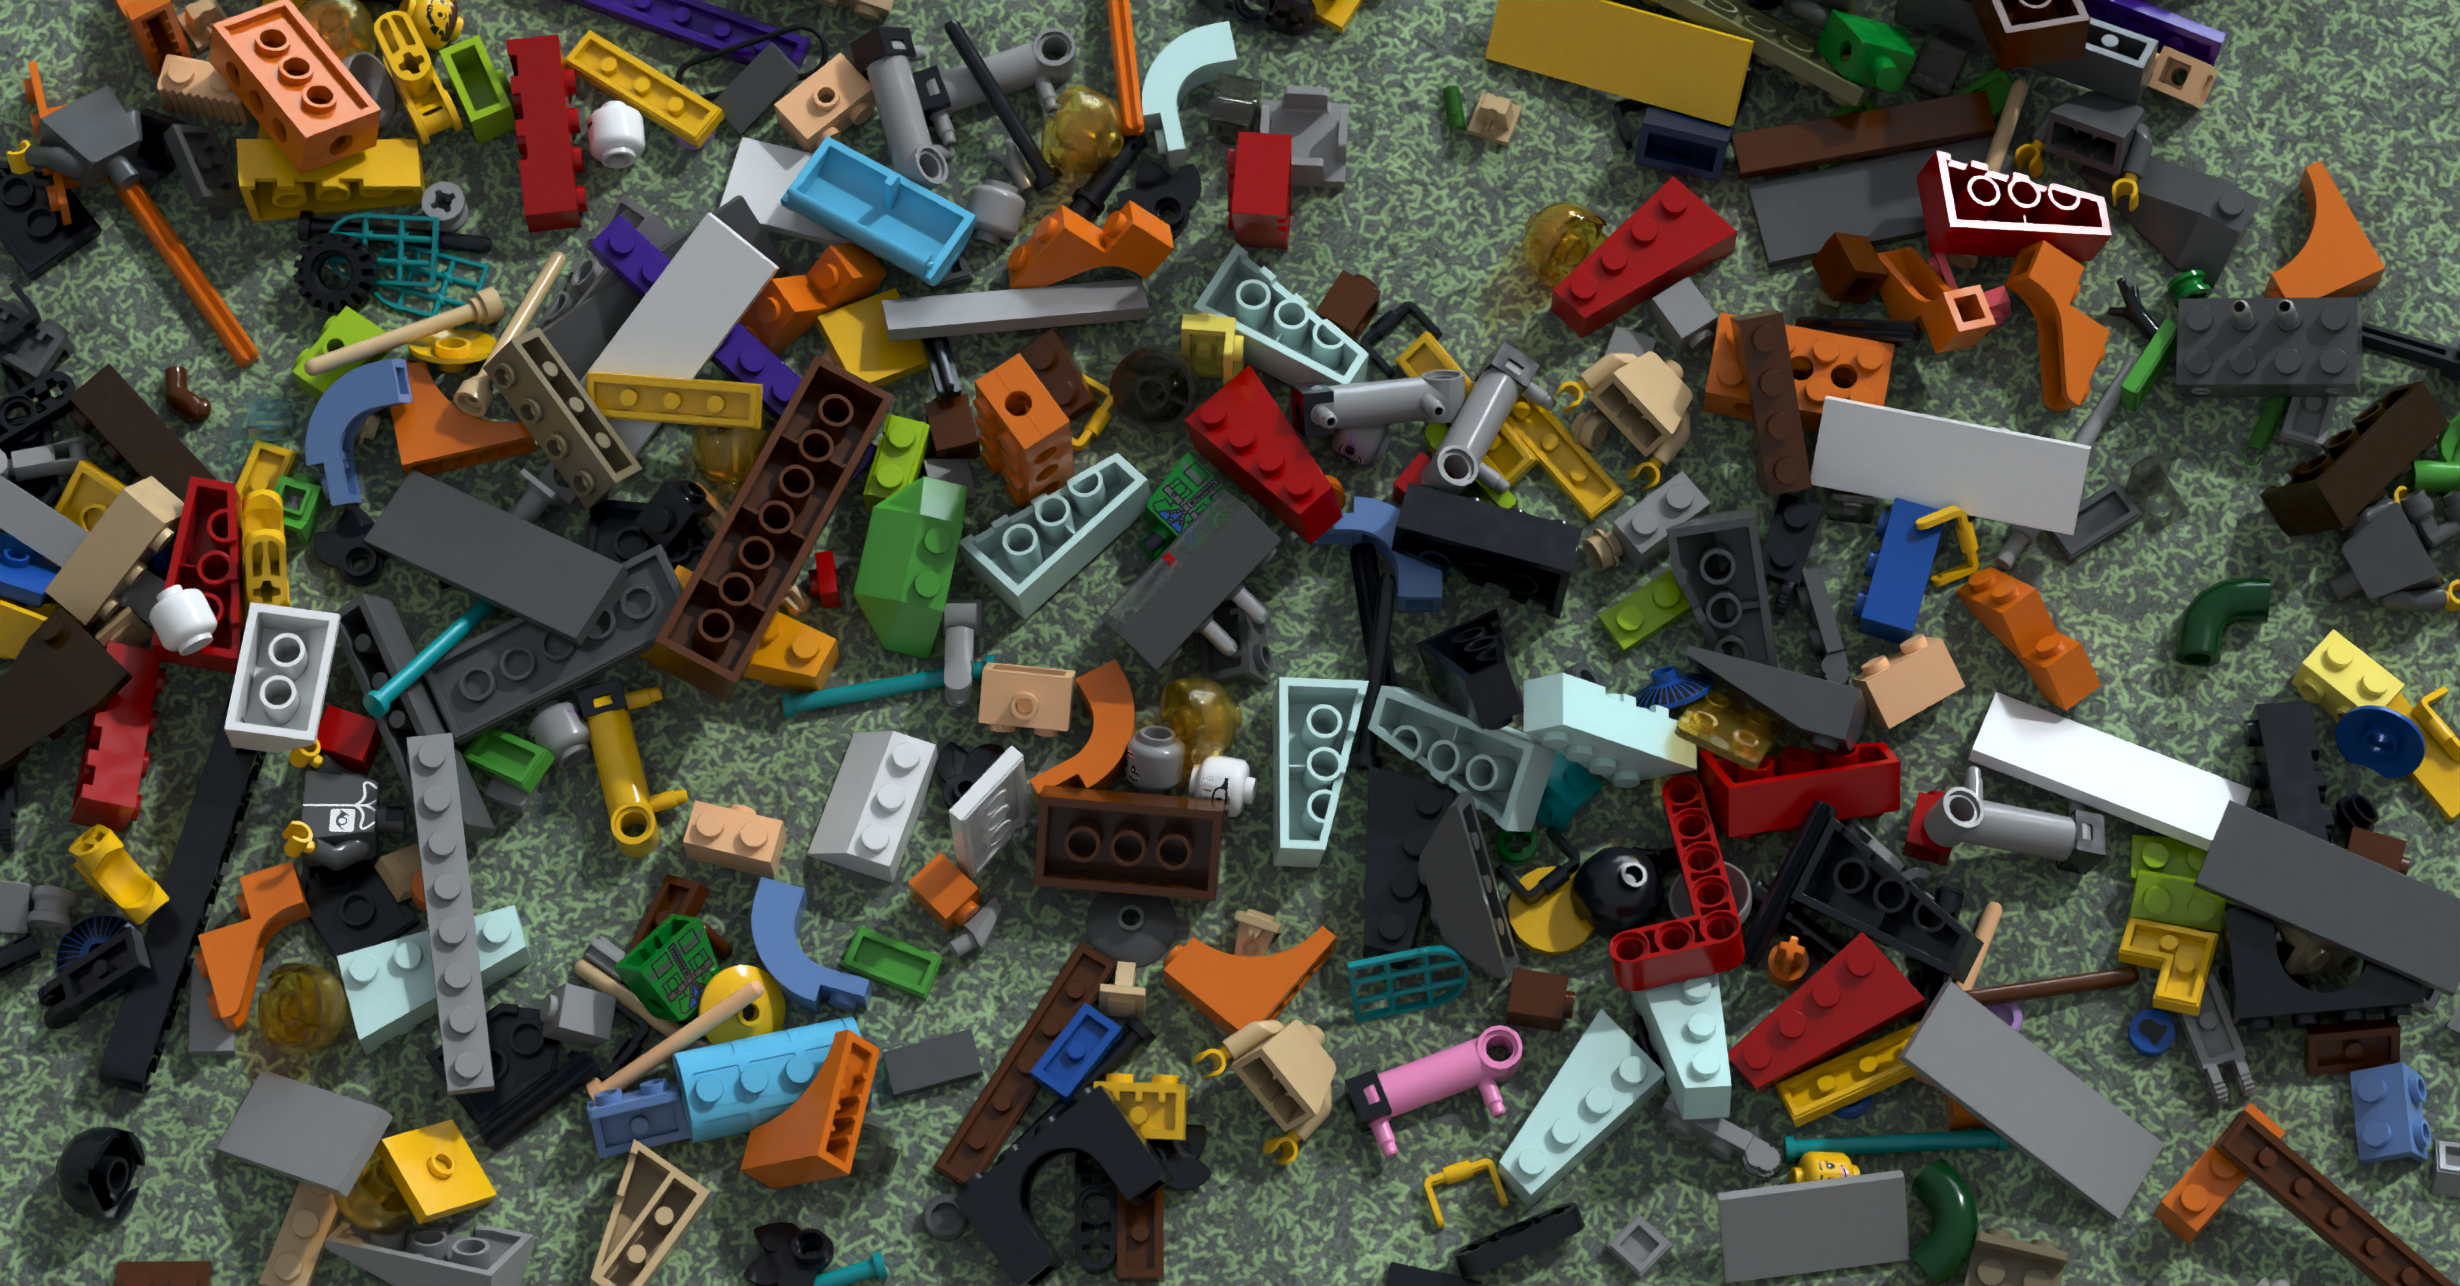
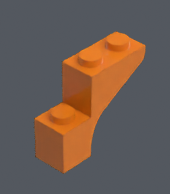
(1071, 245)
(1918, 294)
(792, 303)
(2067, 338)
(2024, 626)
(236, 952)

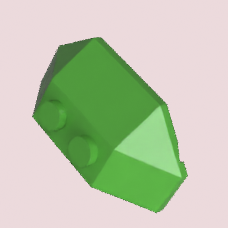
(910, 564)

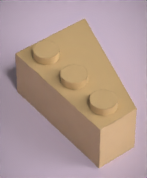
(117, 550)
(648, 1220)

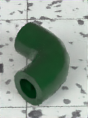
(2213, 611)
(1952, 1225)

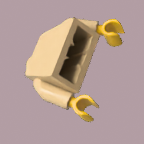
(1643, 401)
(1286, 1075)

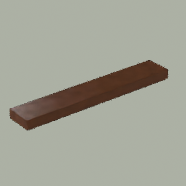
(1862, 134)
(1011, 1088)
(2323, 1206)

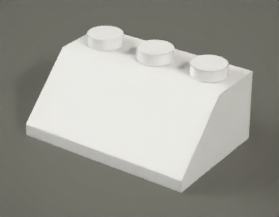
(281, 678)
(875, 803)

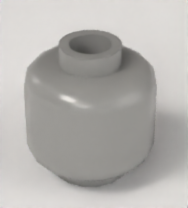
(996, 210)

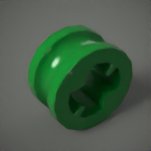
(2189, 286)
(1527, 852)

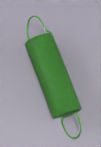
(1454, 107)

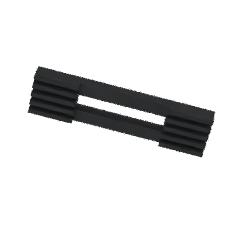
(2413, 349)

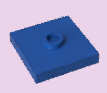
(24, 572)

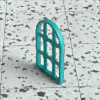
(399, 239)
(445, 276)
(1389, 975)

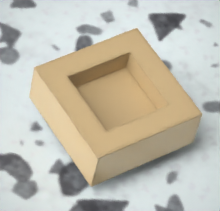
(398, 870)

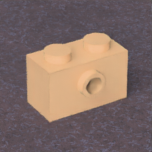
(826, 104)
(1908, 680)
(1027, 698)
(735, 838)

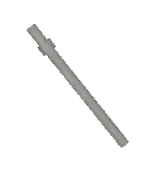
(2026, 535)

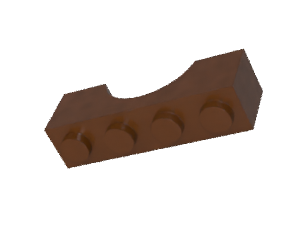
(1770, 383)

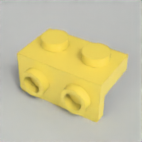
(1212, 345)
(2344, 678)

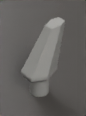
(977, 930)

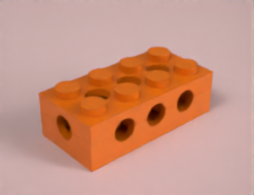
(294, 85)
(1817, 357)
(1022, 432)

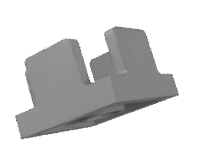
(1317, 134)

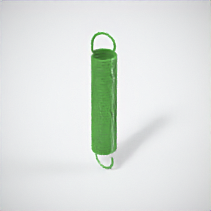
(2266, 425)

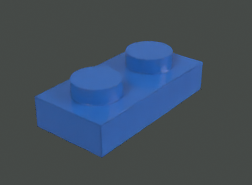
(1076, 1052)

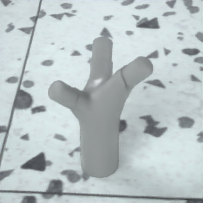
(1015, 164)

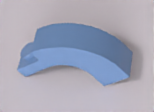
(340, 416)
(1375, 523)
(775, 929)

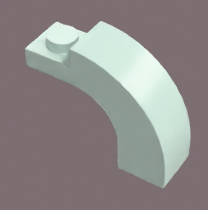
(1176, 71)

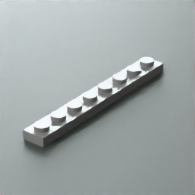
(450, 914)

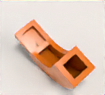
(1103, 758)

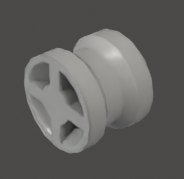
(451, 216)
(52, 909)

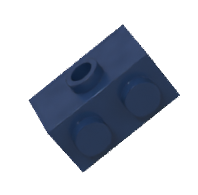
(1683, 144)

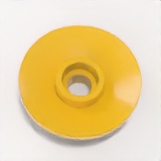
(453, 348)
(768, 1009)

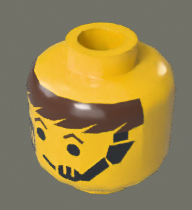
(434, 20)

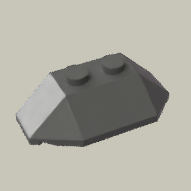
(1466, 891)

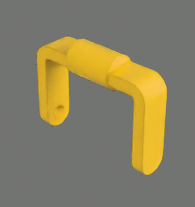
(1098, 419)
(1966, 539)
(2436, 725)
(1459, 1172)

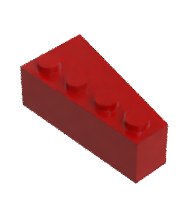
(1260, 189)
(1649, 252)
(1260, 452)
(211, 560)
(116, 745)
(1832, 1010)

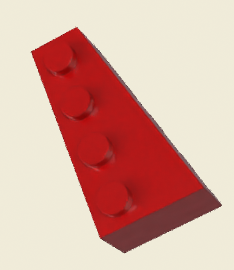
(545, 134)
(1998, 214)
(1788, 784)

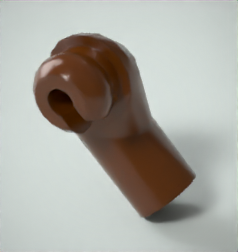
(181, 400)

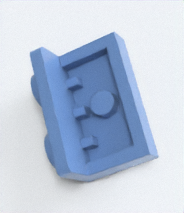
(2390, 1113)
(648, 1115)

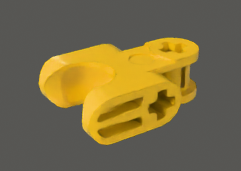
(414, 76)
(264, 550)
(115, 875)

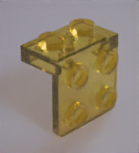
(1729, 730)

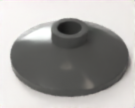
(1137, 943)

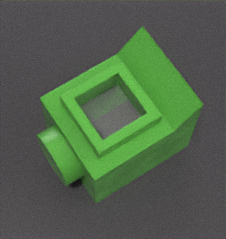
(301, 504)

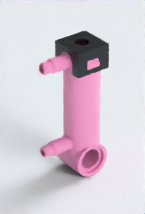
(1384, 1095)

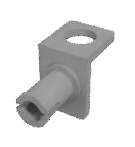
(541, 493)

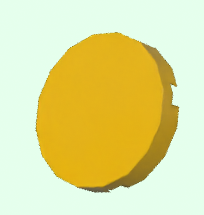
(1551, 922)

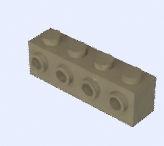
(562, 418)

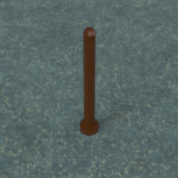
(2055, 986)

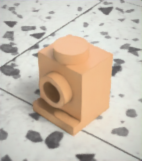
(2197, 84)

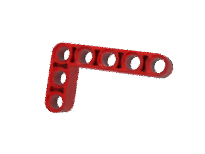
(1694, 944)

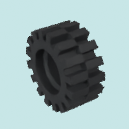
(311, 266)

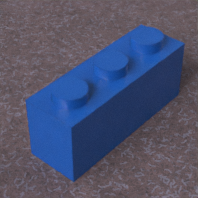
(1897, 573)

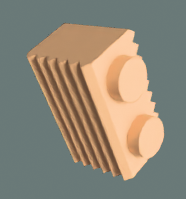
(199, 90)

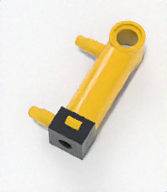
(620, 765)

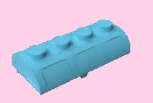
(880, 211)
(751, 1079)

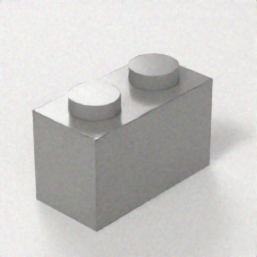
(1644, 525)

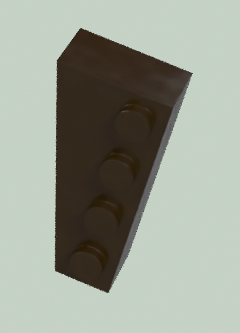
(133, 433)
(2357, 463)

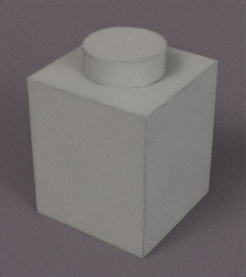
(1684, 316)
(578, 1015)

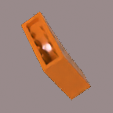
(154, 30)
(2337, 253)
(442, 438)
(1244, 988)
(822, 1128)

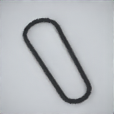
(825, 52)

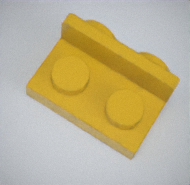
(1154, 1107)

